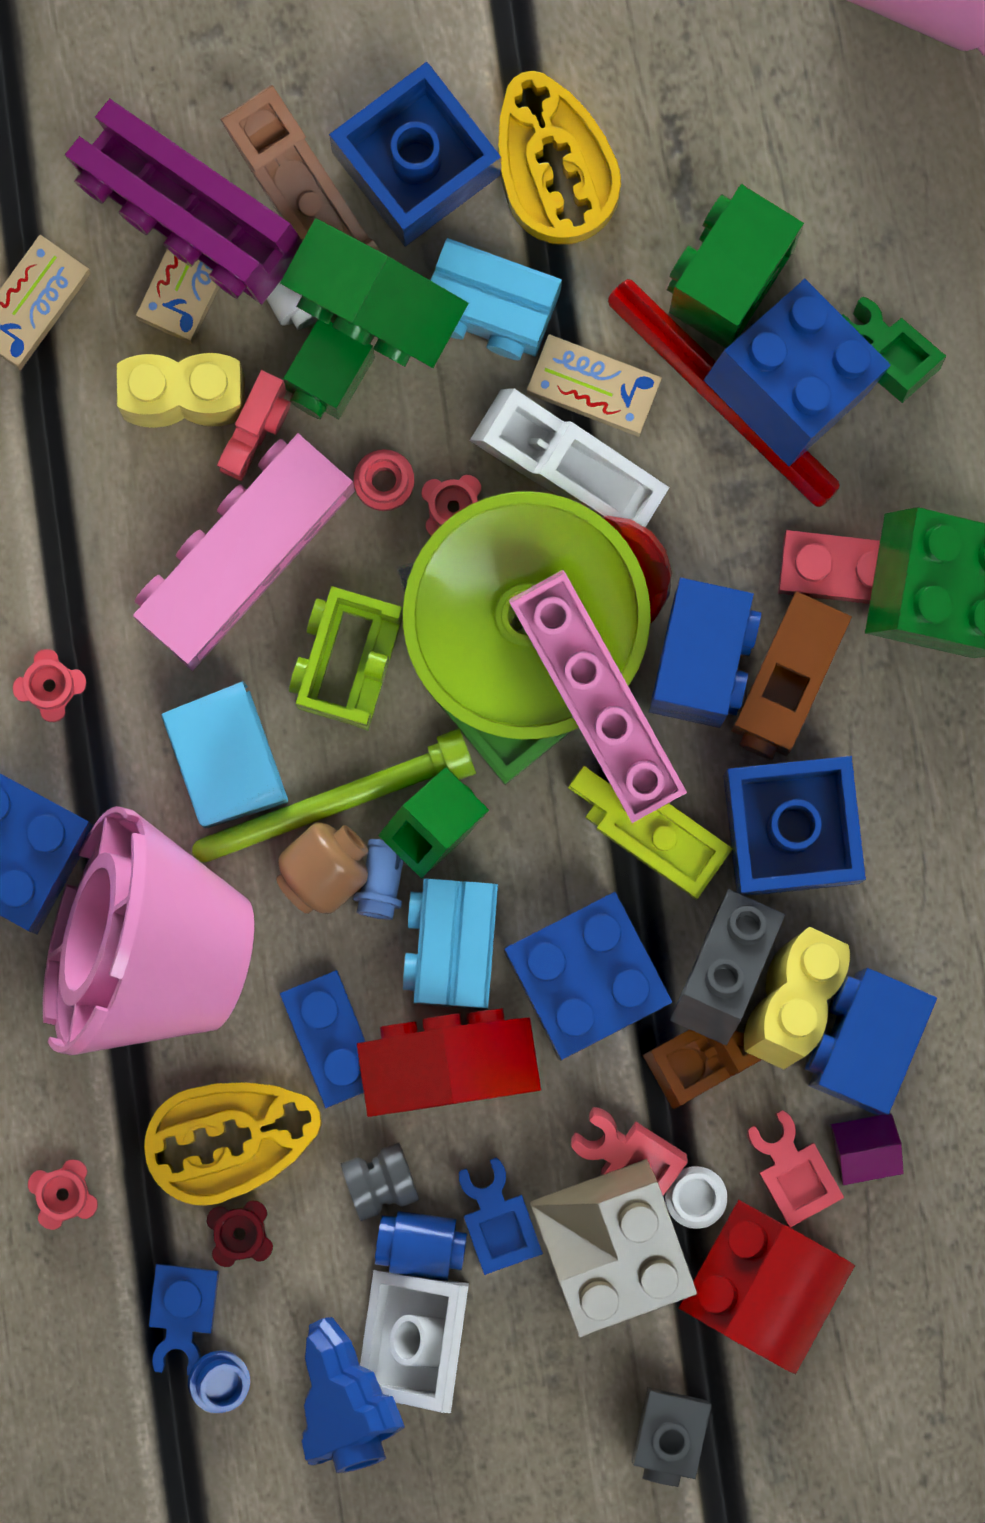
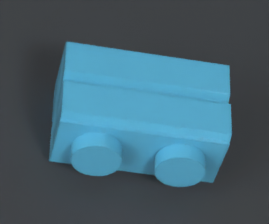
(505, 298)
(453, 943)

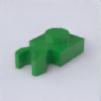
(909, 353)

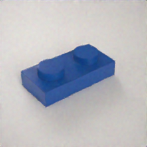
(327, 1036)

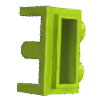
(370, 675)

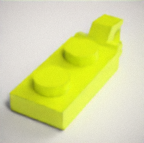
(662, 840)

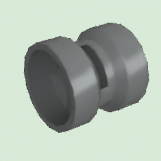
(379, 1181)

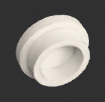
(696, 1197)

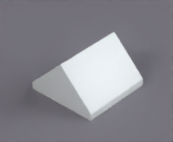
(414, 1338)

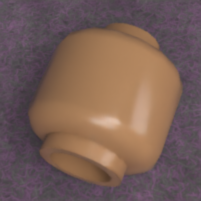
(322, 868)

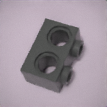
(727, 967)

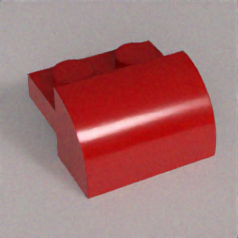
(767, 1287)

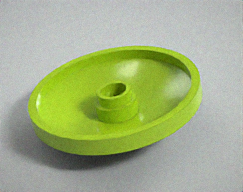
(469, 637)

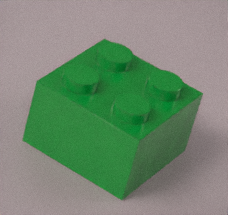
(735, 266)
(372, 296)
(930, 582)

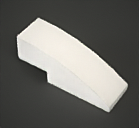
(566, 459)

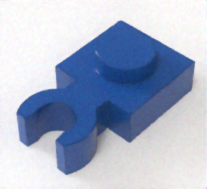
(501, 1227)
(183, 1305)

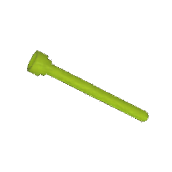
(448, 753)

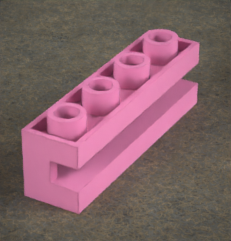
(243, 551)
(597, 696)

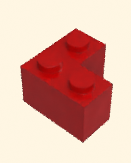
(448, 1062)

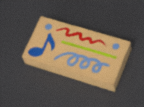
(36, 298)
(178, 298)
(594, 385)

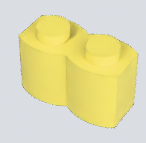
(161, 391)
(797, 990)

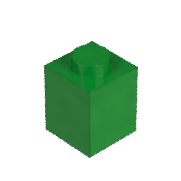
(327, 371)
(433, 822)

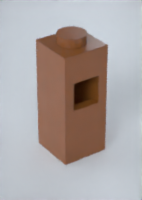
(790, 676)

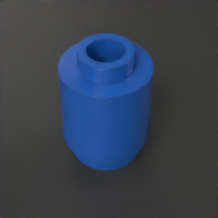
(420, 1245)

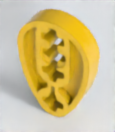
(589, 159)
(209, 1108)

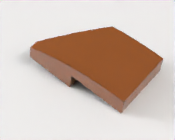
(696, 1064)

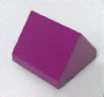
(867, 1149)

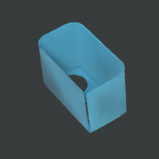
(224, 756)

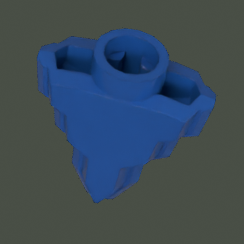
(344, 1404)

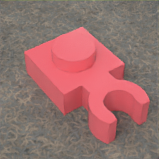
(261, 414)
(627, 1149)
(797, 1178)

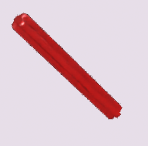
(693, 365)

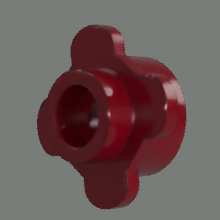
(230, 1249)

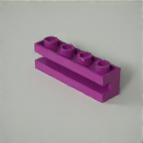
(186, 203)

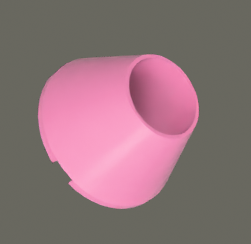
(143, 943)

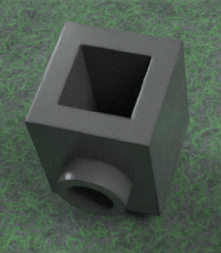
(670, 1436)

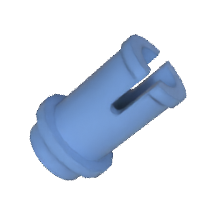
(380, 891)

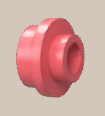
(384, 461)

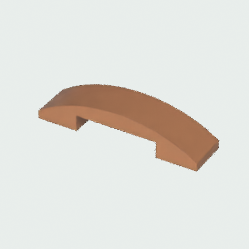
(288, 167)

